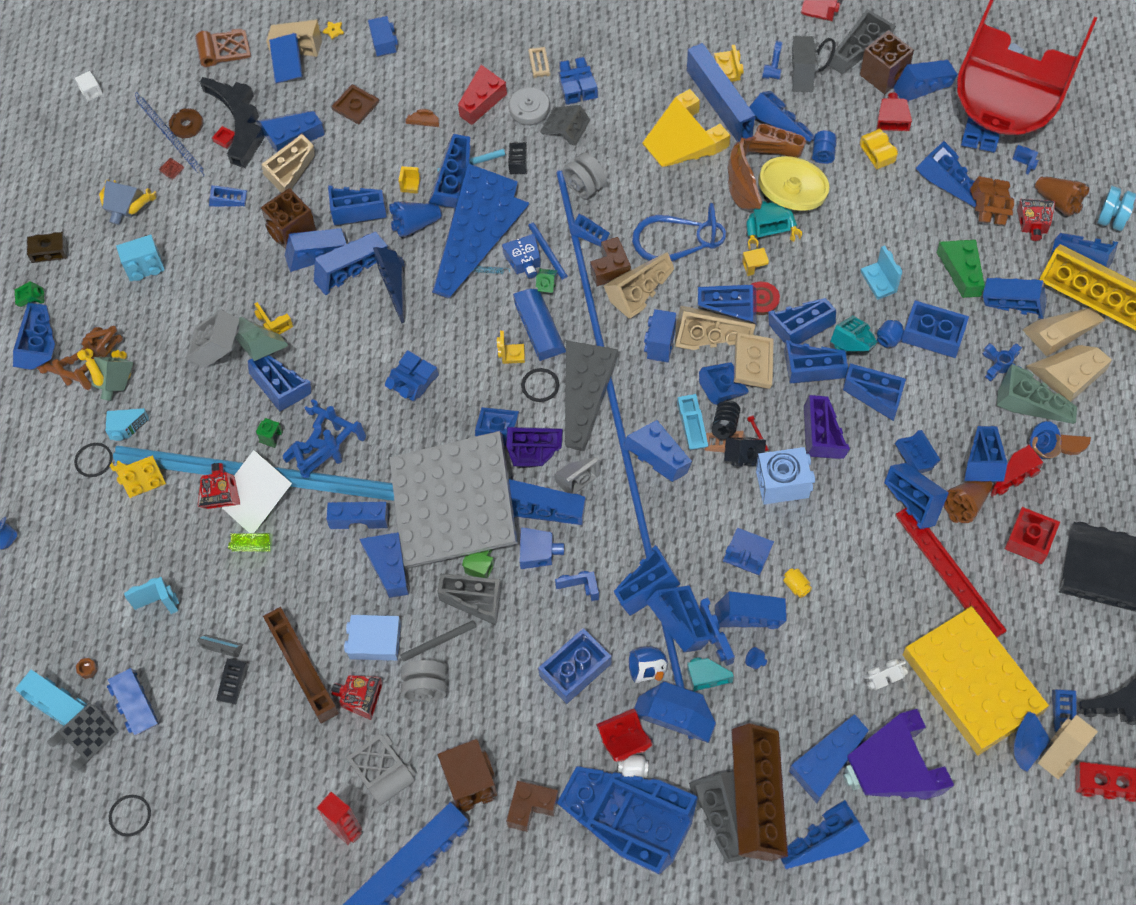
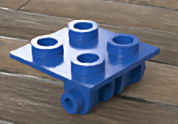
(748, 551)

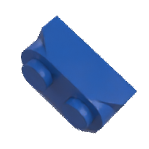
(719, 383)
(495, 420)

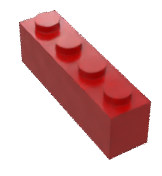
(339, 818)

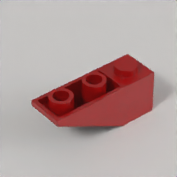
(1020, 466)

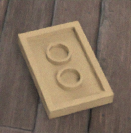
(753, 360)

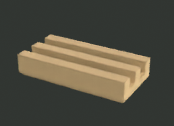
(541, 73)

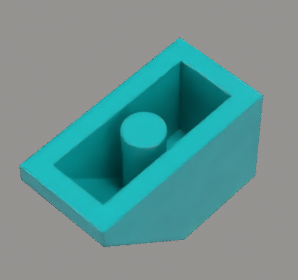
(707, 674)

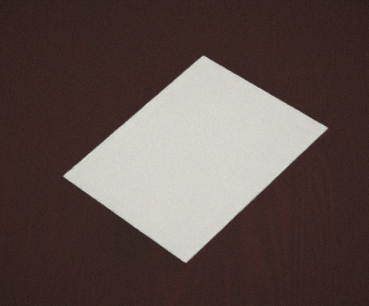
(259, 491)

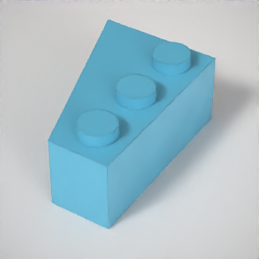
(48, 698)

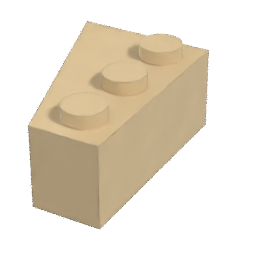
(1067, 746)

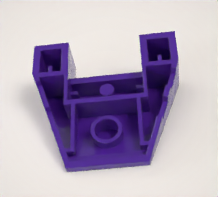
(892, 763)

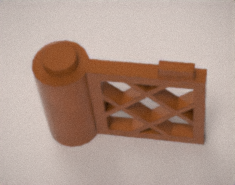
(208, 47)

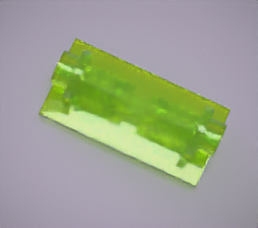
(249, 542)

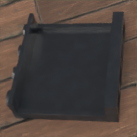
(1100, 566)

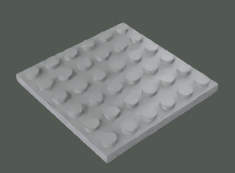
(453, 500)

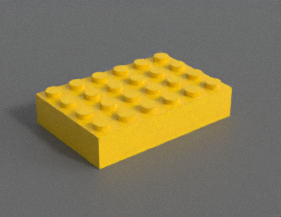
(974, 680)

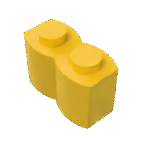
(878, 148)

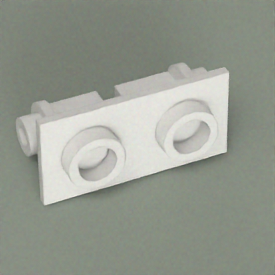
(892, 670)

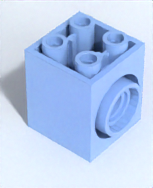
(784, 475)

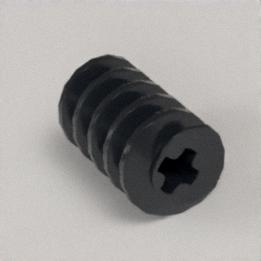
(725, 419)

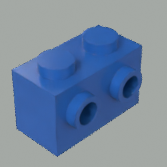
(382, 35)

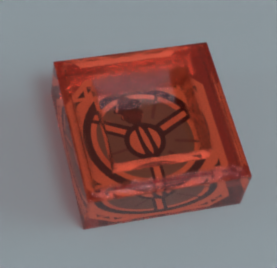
(171, 168)

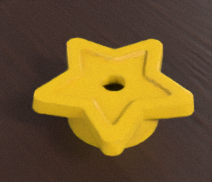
(333, 33)

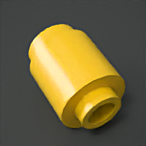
(797, 582)

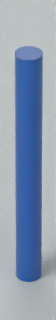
(557, 266)

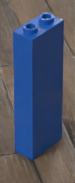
(720, 92)

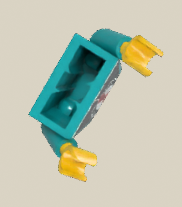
(771, 220)

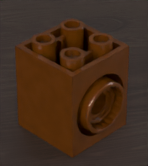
(885, 61)
(286, 216)
(468, 775)

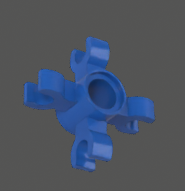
(1004, 355)

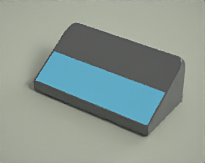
(220, 645)

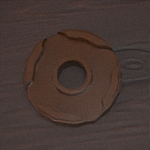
(189, 130)

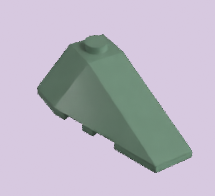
(258, 340)
(1027, 396)

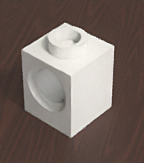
(88, 86)

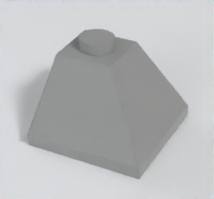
(577, 474)

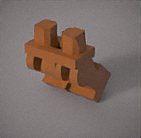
(991, 199)

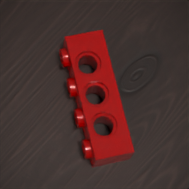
(1087, 772)

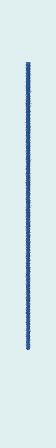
(616, 415)

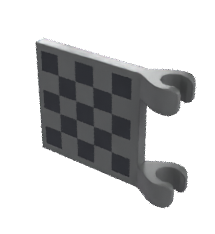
(85, 733)

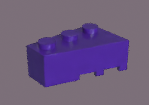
(822, 431)

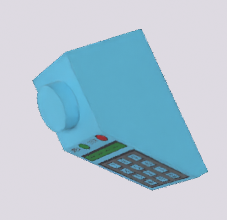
(124, 423)

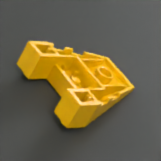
(680, 136)

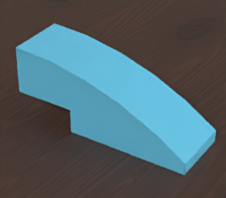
(692, 422)

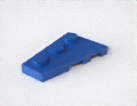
(724, 650)

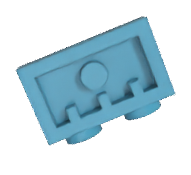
(884, 275)

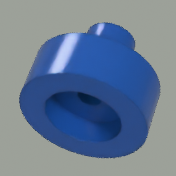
(755, 658)

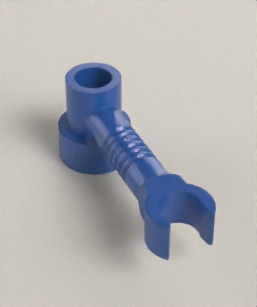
(772, 70)

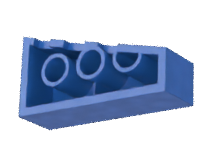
(451, 172)
(546, 503)
(826, 760)

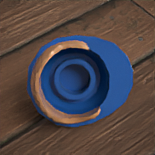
(1046, 440)

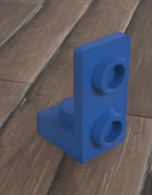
(582, 578)

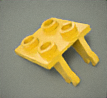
(139, 476)

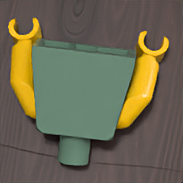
(108, 372)

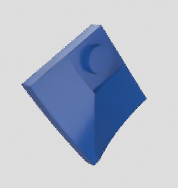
(1030, 741)

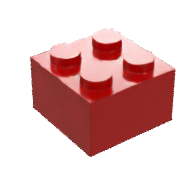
(1032, 535)

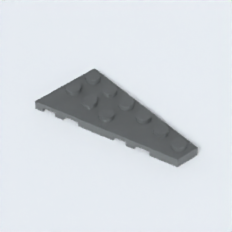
(586, 382)

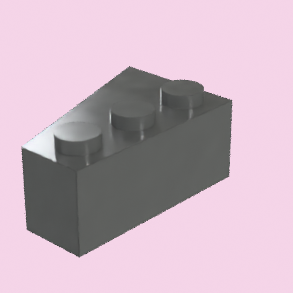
(804, 63)
(471, 594)

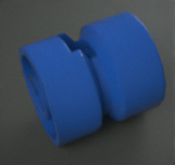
(824, 147)

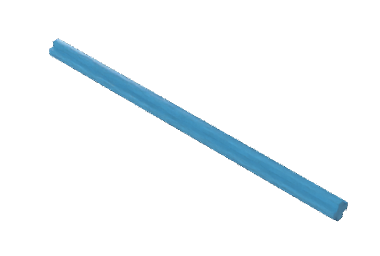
(315, 481)

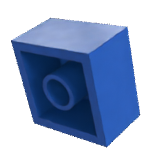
(660, 335)

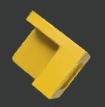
(409, 179)
(754, 259)

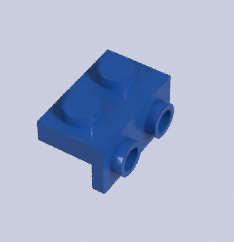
(918, 452)

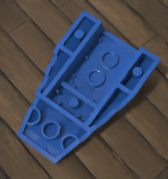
(631, 814)

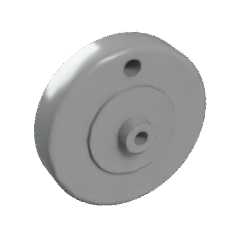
(529, 105)

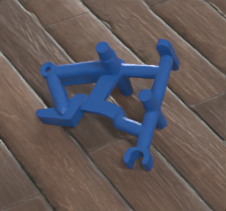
(326, 447)

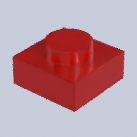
(223, 137)

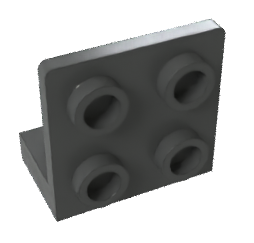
(567, 120)

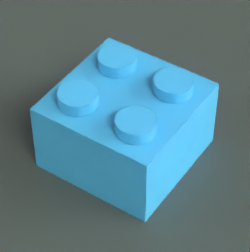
(140, 258)

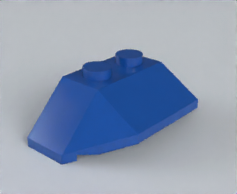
(677, 710)

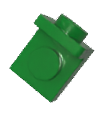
(28, 293)

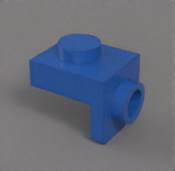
(1027, 157)

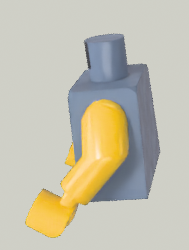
(123, 200)

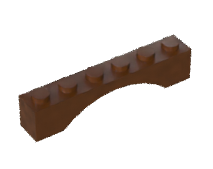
(300, 665)

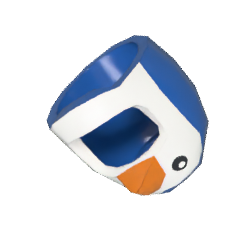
(647, 664)

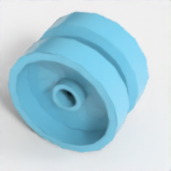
(1117, 208)

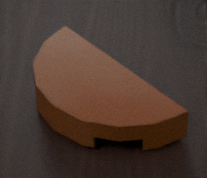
(423, 117)
(1074, 444)

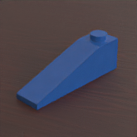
(771, 110)
(945, 171)

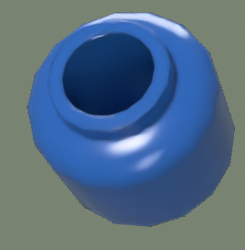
(890, 333)

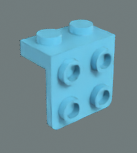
(150, 592)

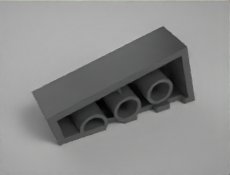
(863, 34)

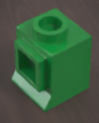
(545, 280)
(266, 431)

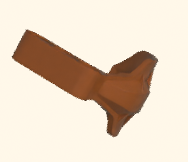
(765, 140)

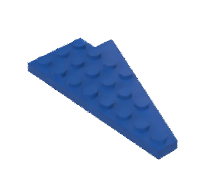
(479, 220)

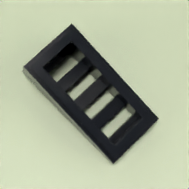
(517, 167)
(241, 674)

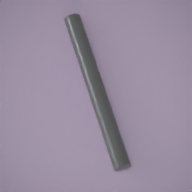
(438, 640)

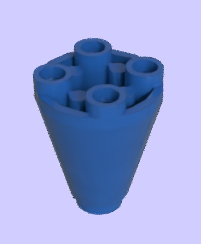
(411, 216)

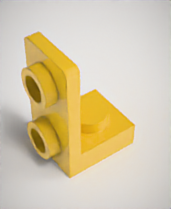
(278, 326)
(510, 353)

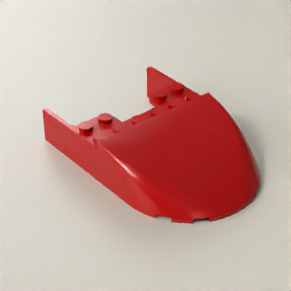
(1011, 89)

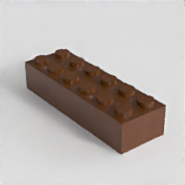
(759, 793)

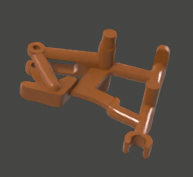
(91, 342)

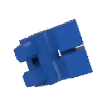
(577, 81)
(976, 133)
(411, 376)

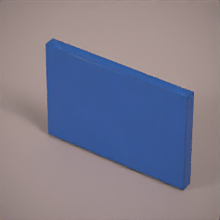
(285, 58)

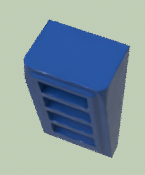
(223, 202)
(586, 223)
(1056, 694)

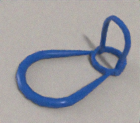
(666, 218)

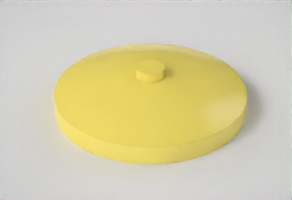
(793, 183)

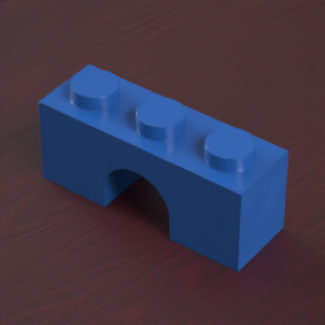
(343, 514)

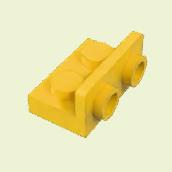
(730, 63)

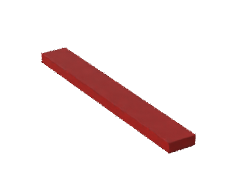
(950, 571)

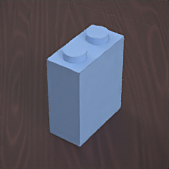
(373, 637)

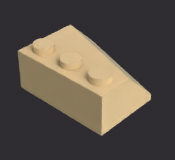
(1071, 369)

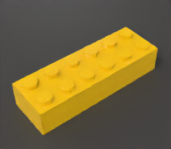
(1092, 285)

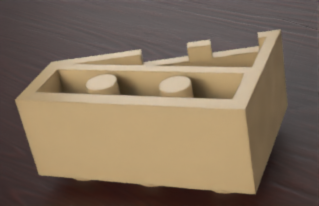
(307, 35)
(289, 163)

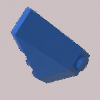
(35, 338)
(832, 837)

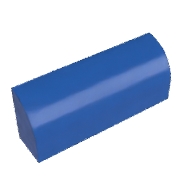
(538, 324)

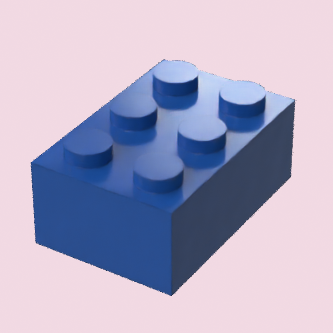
(935, 329)
(575, 666)

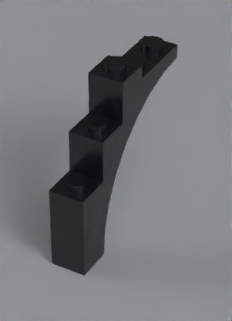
(247, 134)
(1121, 702)

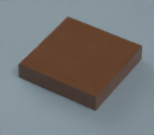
(355, 104)

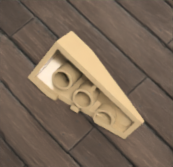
(634, 287)
(702, 328)
(1057, 331)

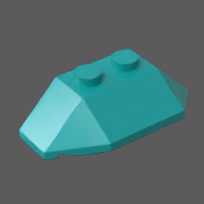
(853, 335)

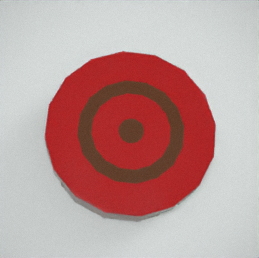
(766, 297)

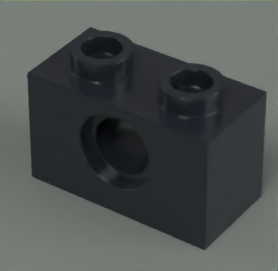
(743, 450)

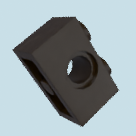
(47, 247)

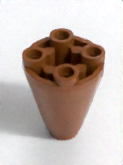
(1066, 193)
(966, 500)

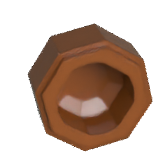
(86, 668)

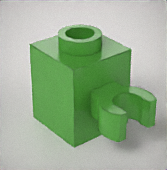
(478, 564)

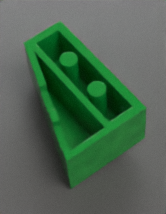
(963, 265)

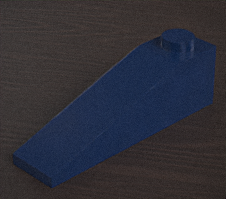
(392, 273)

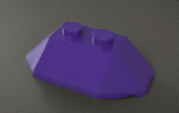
(532, 444)

